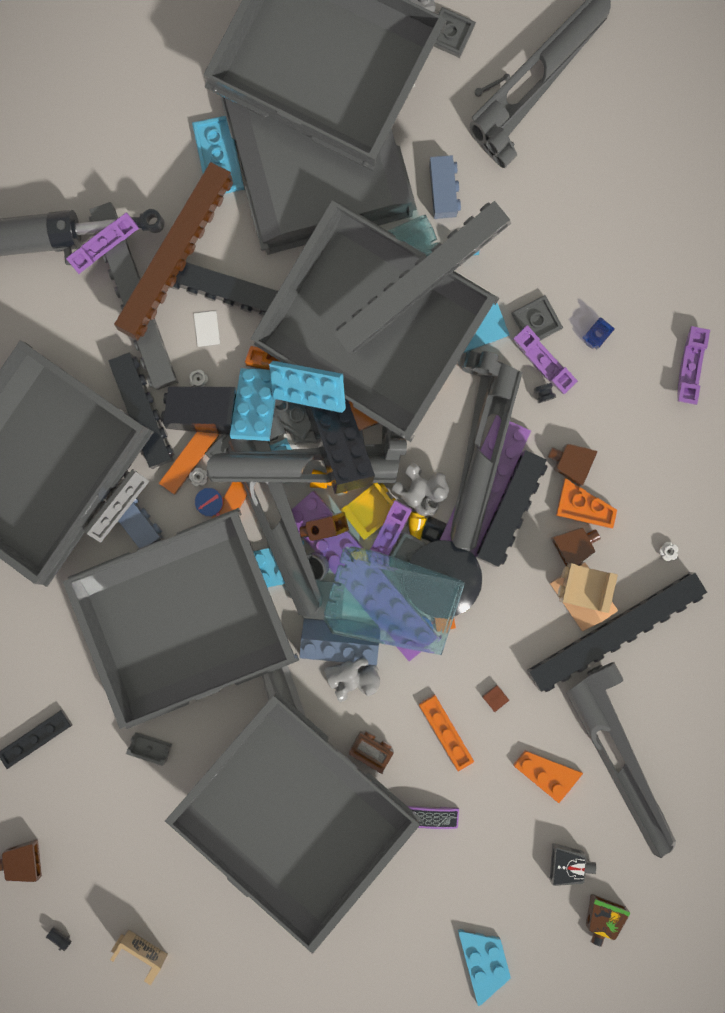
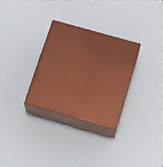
(495, 698)

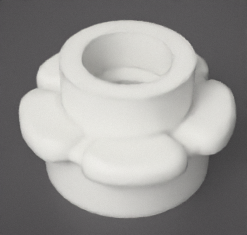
(193, 378)
(193, 477)
(664, 551)

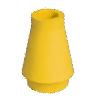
(416, 524)

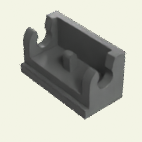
(149, 749)

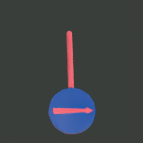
(209, 502)

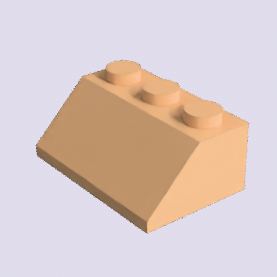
(583, 616)

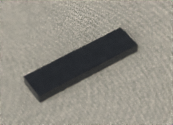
(35, 739)

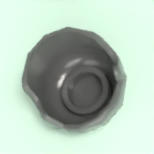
(319, 565)

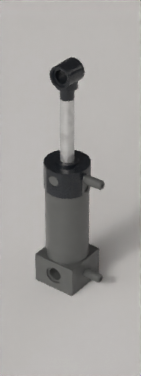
(58, 231)

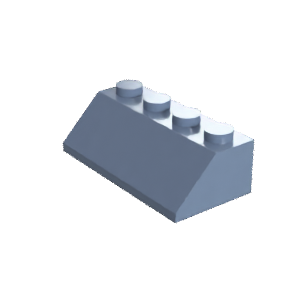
(321, 644)

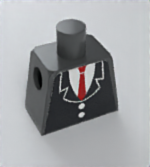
(569, 866)

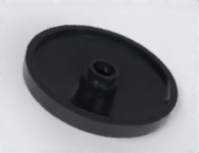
(454, 562)

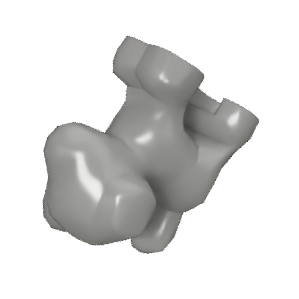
(434, 488)
(347, 678)

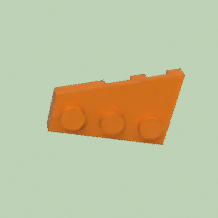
(584, 507)
(548, 775)

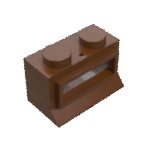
(371, 751)

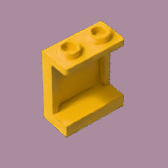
(369, 510)

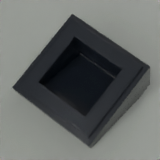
(433, 529)

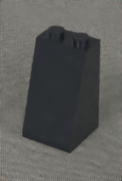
(199, 409)

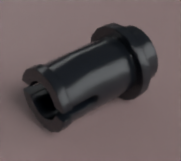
(58, 939)

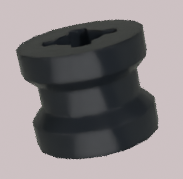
(544, 393)

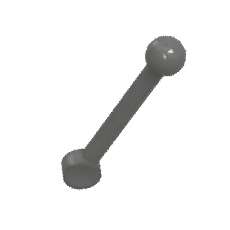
(478, 92)

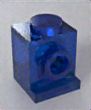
(603, 328)

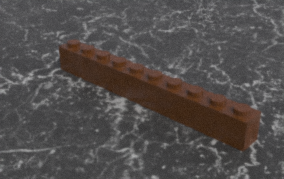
(174, 251)

